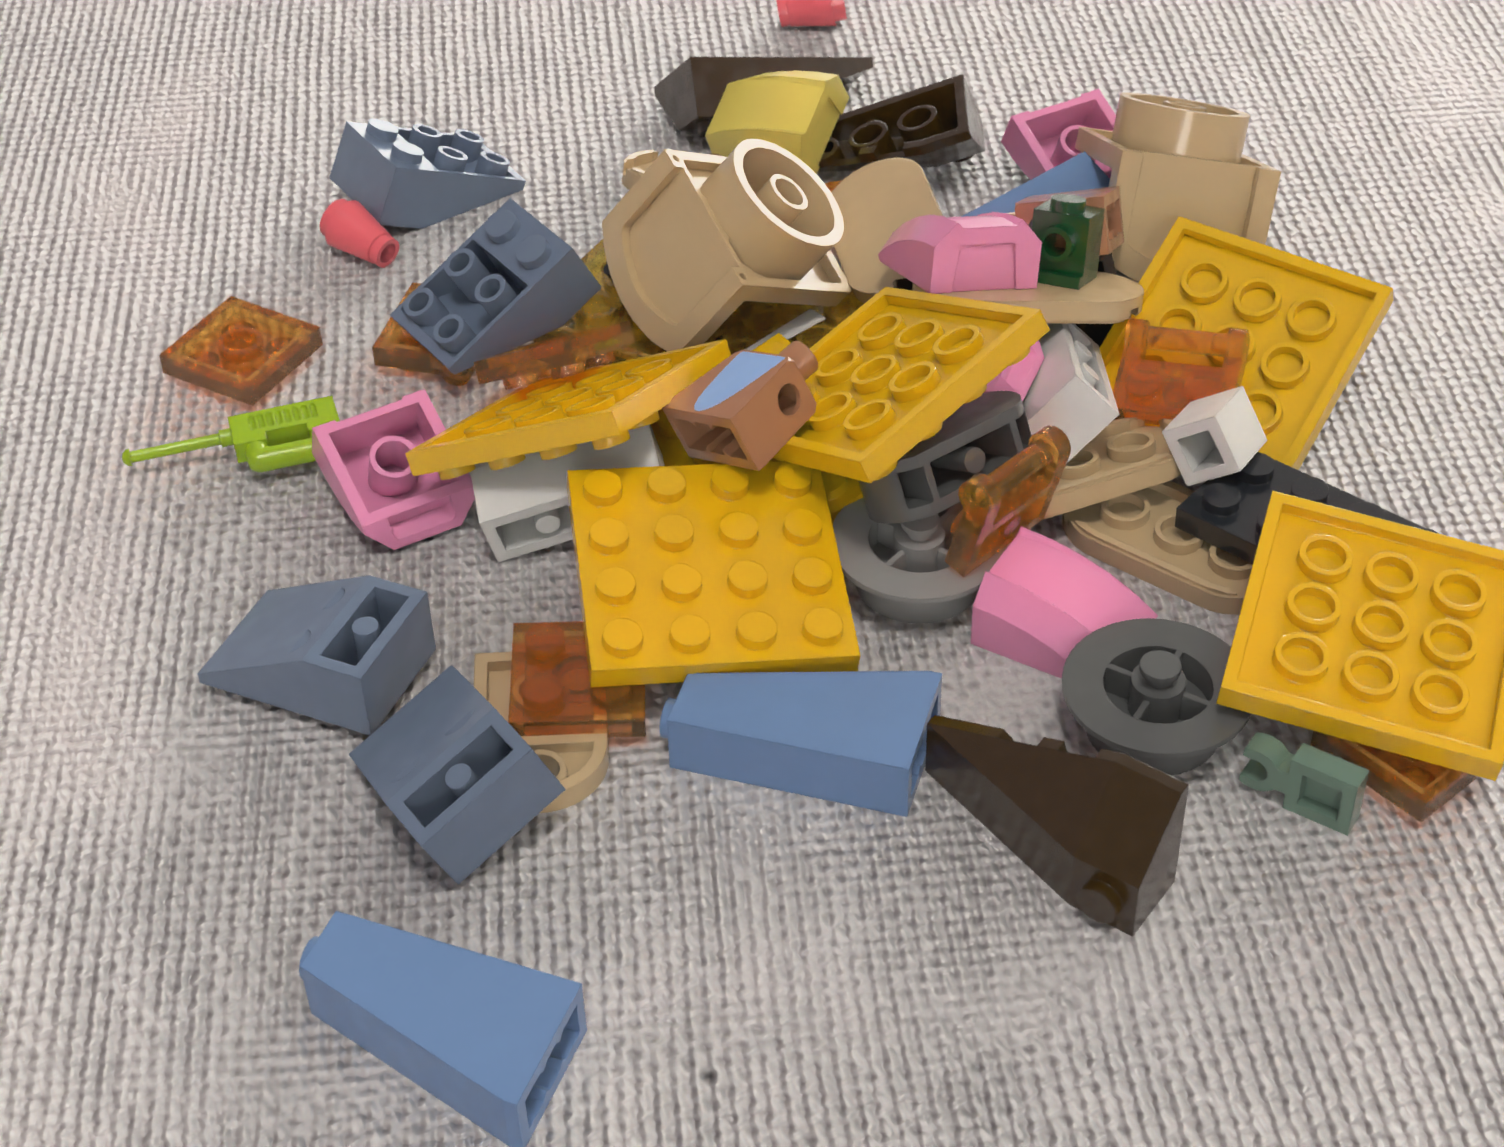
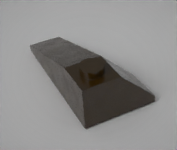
(697, 85)
(923, 125)
(1086, 825)

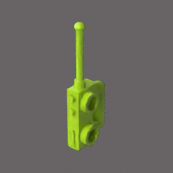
(263, 438)

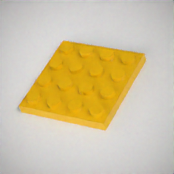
(1301, 316)
(900, 373)
(566, 412)
(708, 572)
(1373, 636)

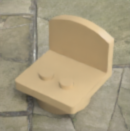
(1180, 162)
(719, 233)

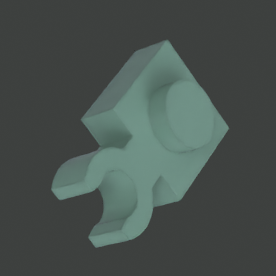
(1313, 781)

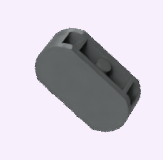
(969, 443)

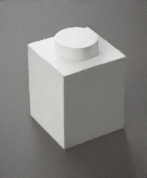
(1214, 436)

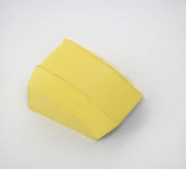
(781, 108)

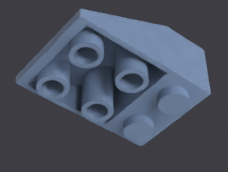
(419, 172)
(497, 291)
(328, 650)
(456, 774)

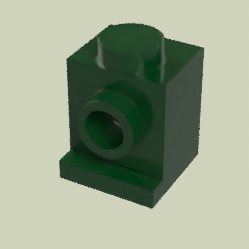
(1082, 232)

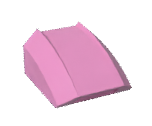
(1049, 135)
(965, 253)
(373, 479)
(1046, 601)

